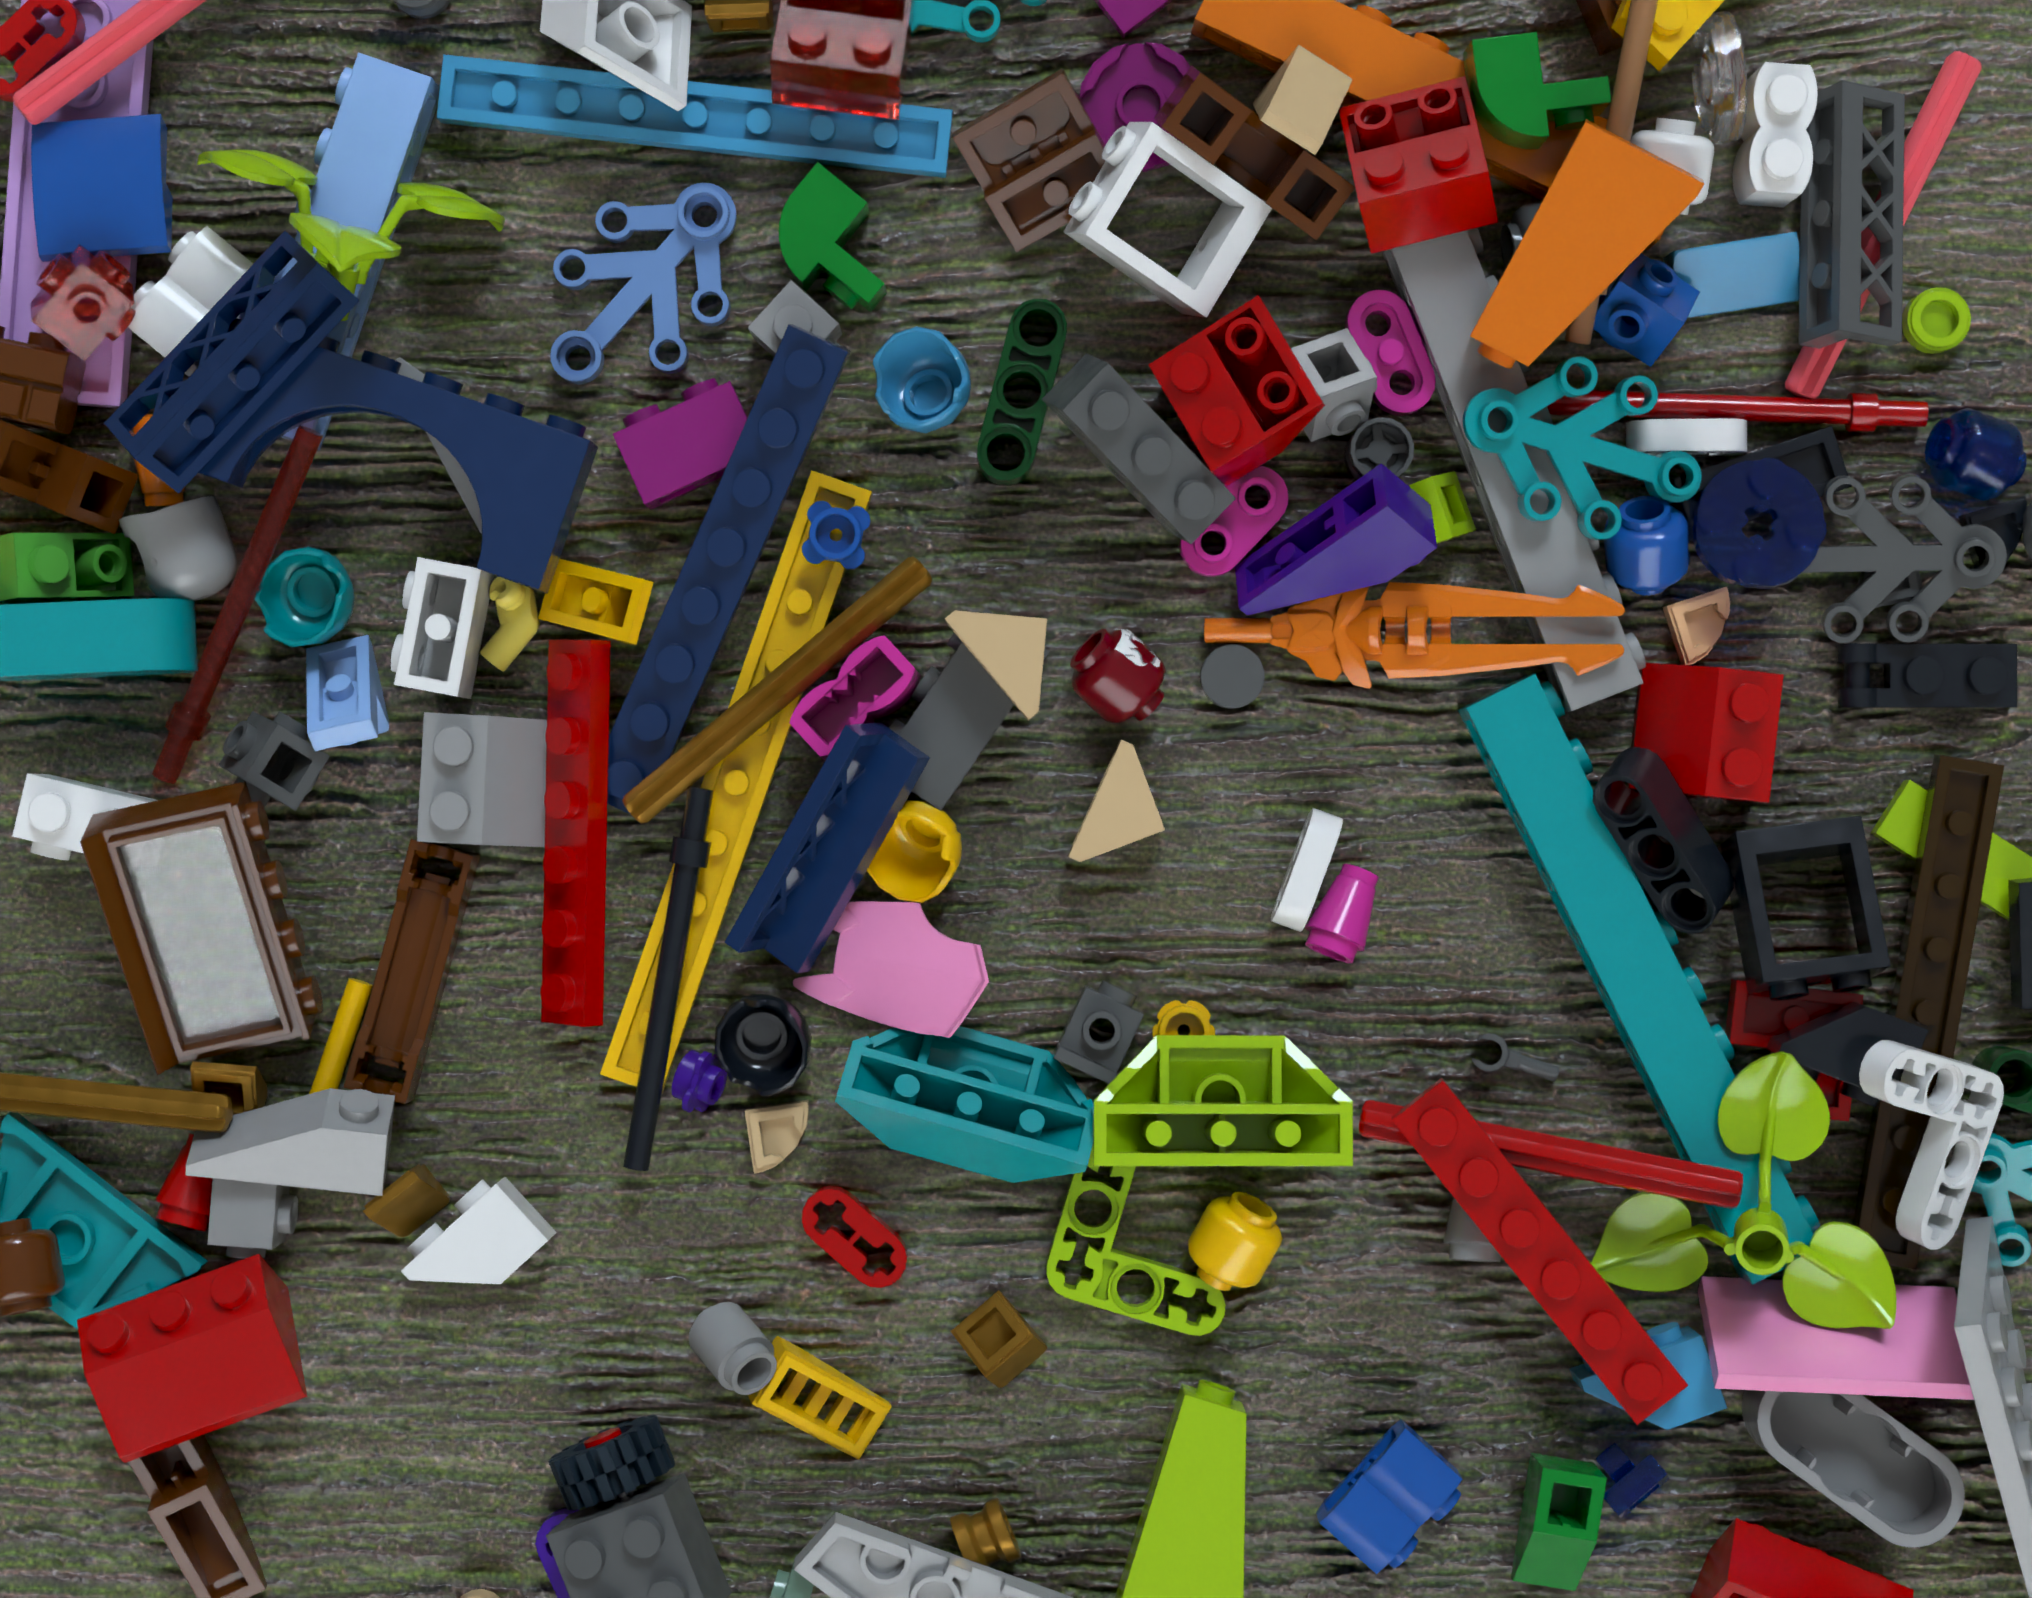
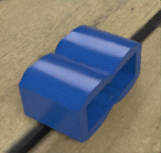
(1390, 1498)

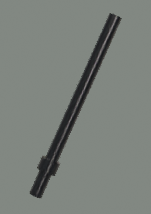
(689, 854)

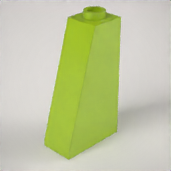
(1195, 1505)

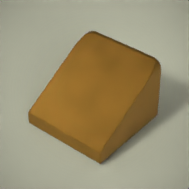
(739, 15)
(239, 1082)
(408, 1202)
(999, 1340)

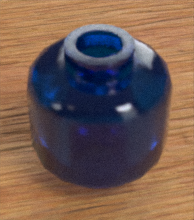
(1975, 454)

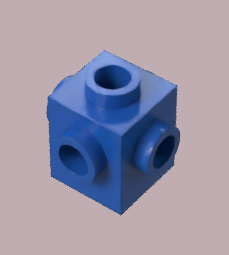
(1644, 309)

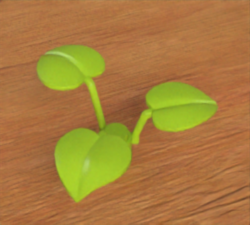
(339, 245)
(1831, 1283)

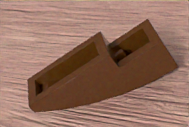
(200, 1520)

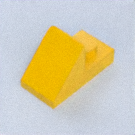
(596, 601)

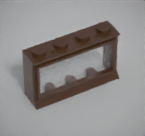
(201, 924)

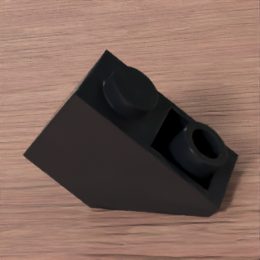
(1840, 1041)

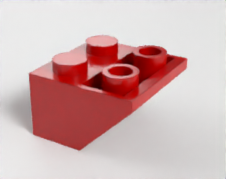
(1418, 165)
(1238, 390)

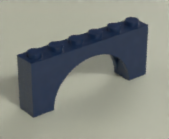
(520, 469)

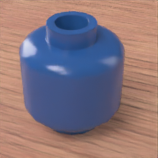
(1649, 547)

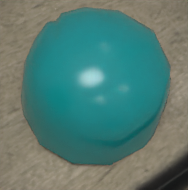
(305, 597)

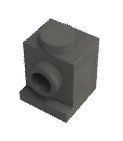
(1080, 1049)

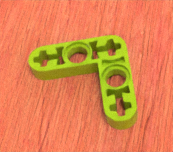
(1110, 1264)

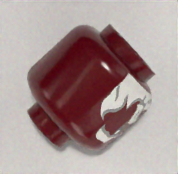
(1118, 675)

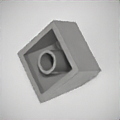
(482, 780)

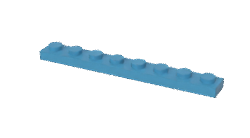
(714, 121)

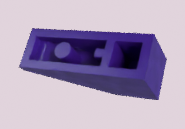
(1341, 546)

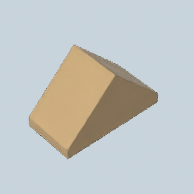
(1303, 98)
(1008, 650)
(1119, 810)

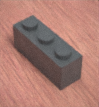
(1138, 448)
(953, 722)

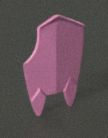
(900, 970)

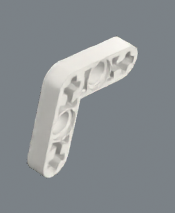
(1936, 1194)

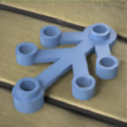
(651, 275)

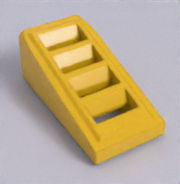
(827, 1380)

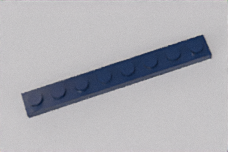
(723, 557)

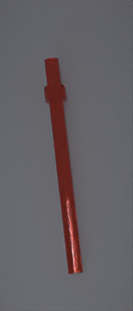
(190, 717)

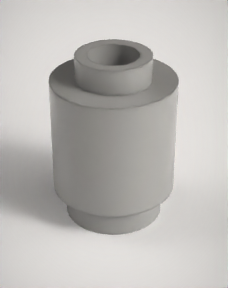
(733, 1348)

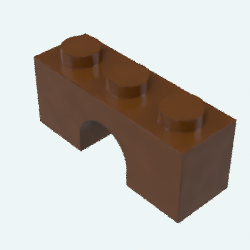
(1254, 153)

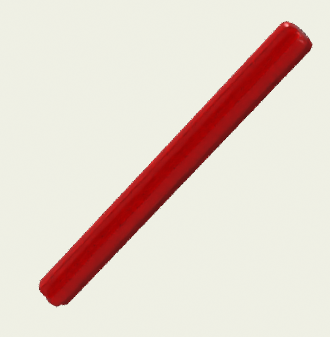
(1585, 1160)

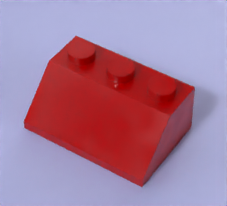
(192, 1357)
(1761, 1564)

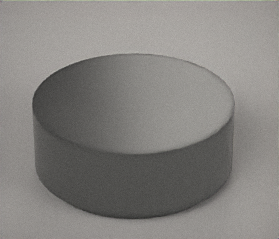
(1232, 676)

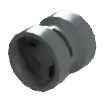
(1388, 444)

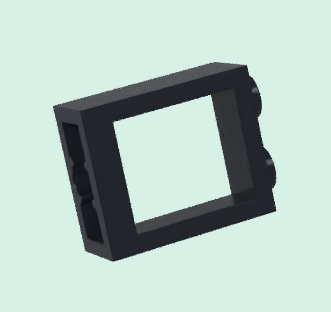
(1796, 842)

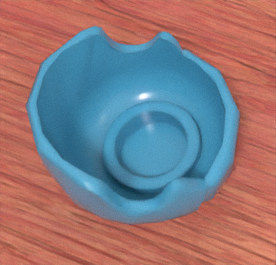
(921, 379)

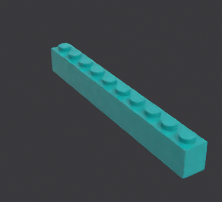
(1621, 940)

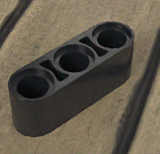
(1664, 811)

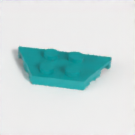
(104, 1239)

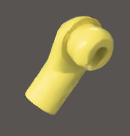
(517, 621)

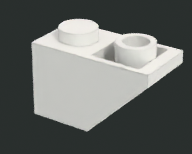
(485, 1243)

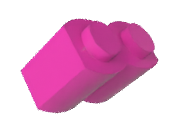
(868, 687)

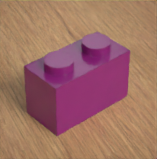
(682, 445)

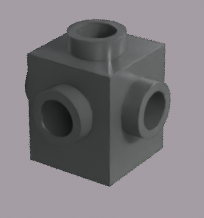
(273, 759)

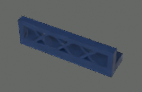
(235, 367)
(829, 845)

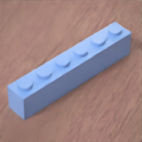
(361, 162)

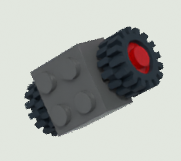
(636, 1539)

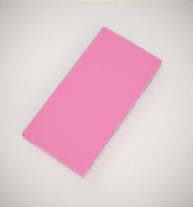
(1767, 1347)

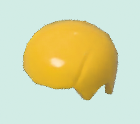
(917, 853)

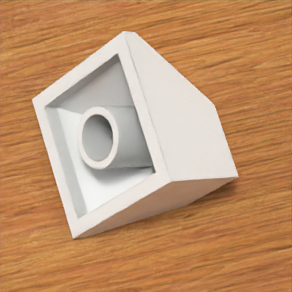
(629, 38)

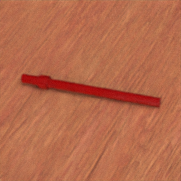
(1857, 412)

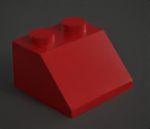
(1711, 728)

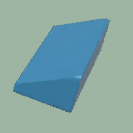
(1740, 273)

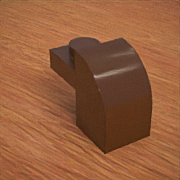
(63, 478)

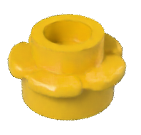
(1177, 1013)

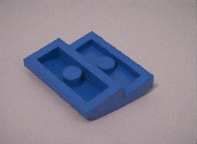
(101, 186)

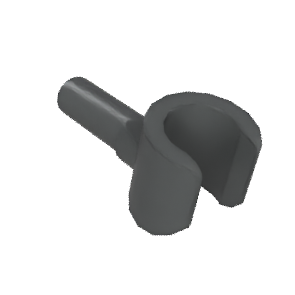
(1516, 1061)

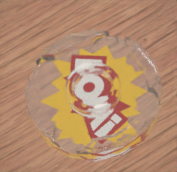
(1720, 79)

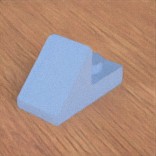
(344, 694)

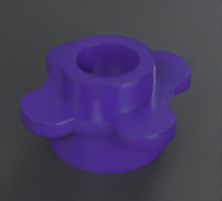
(698, 1081)

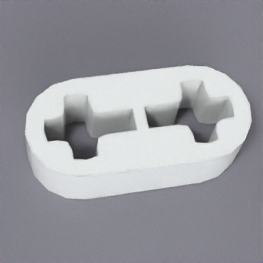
(1691, 436)
(1306, 869)

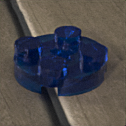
(1765, 487)

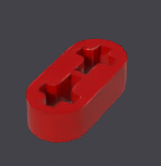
(25, 28)
(844, 1248)

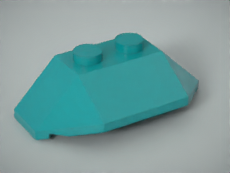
(970, 1103)

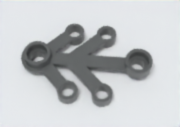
(1896, 558)

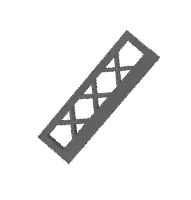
(1839, 209)

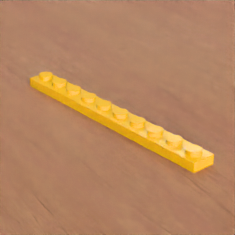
(791, 616)

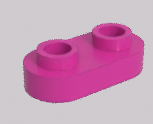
(1393, 352)
(1239, 524)

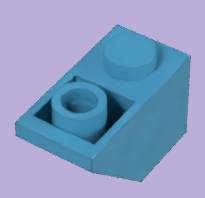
(1689, 1356)

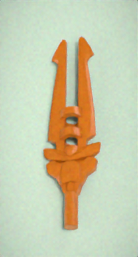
(1344, 631)

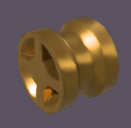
(986, 1535)

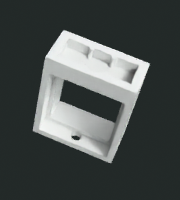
(1219, 247)

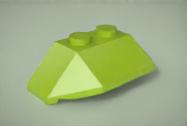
(1222, 1106)

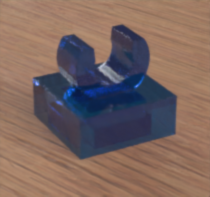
(1632, 1482)

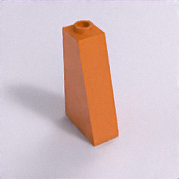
(1587, 230)

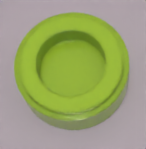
(1936, 320)

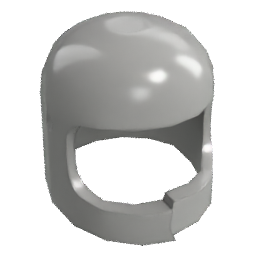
(184, 548)

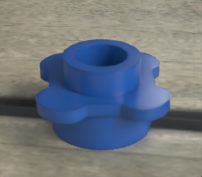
(823, 521)

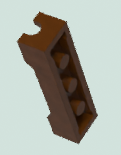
(412, 970)

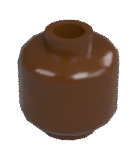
(28, 1267)

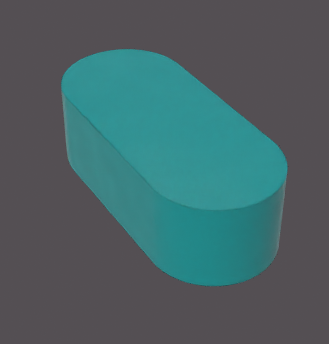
(97, 639)

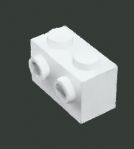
(441, 628)
(58, 810)

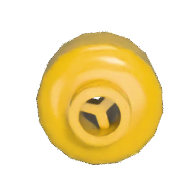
(1234, 1241)

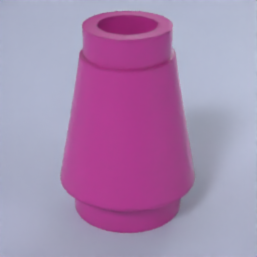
(1343, 916)

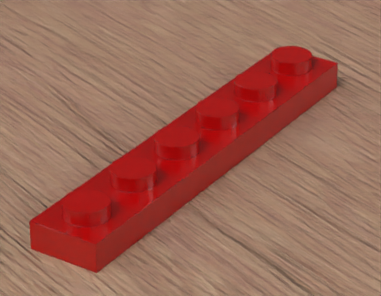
(575, 832)
(1539, 1251)

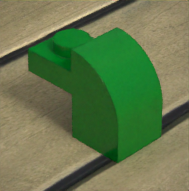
(1511, 95)
(814, 229)

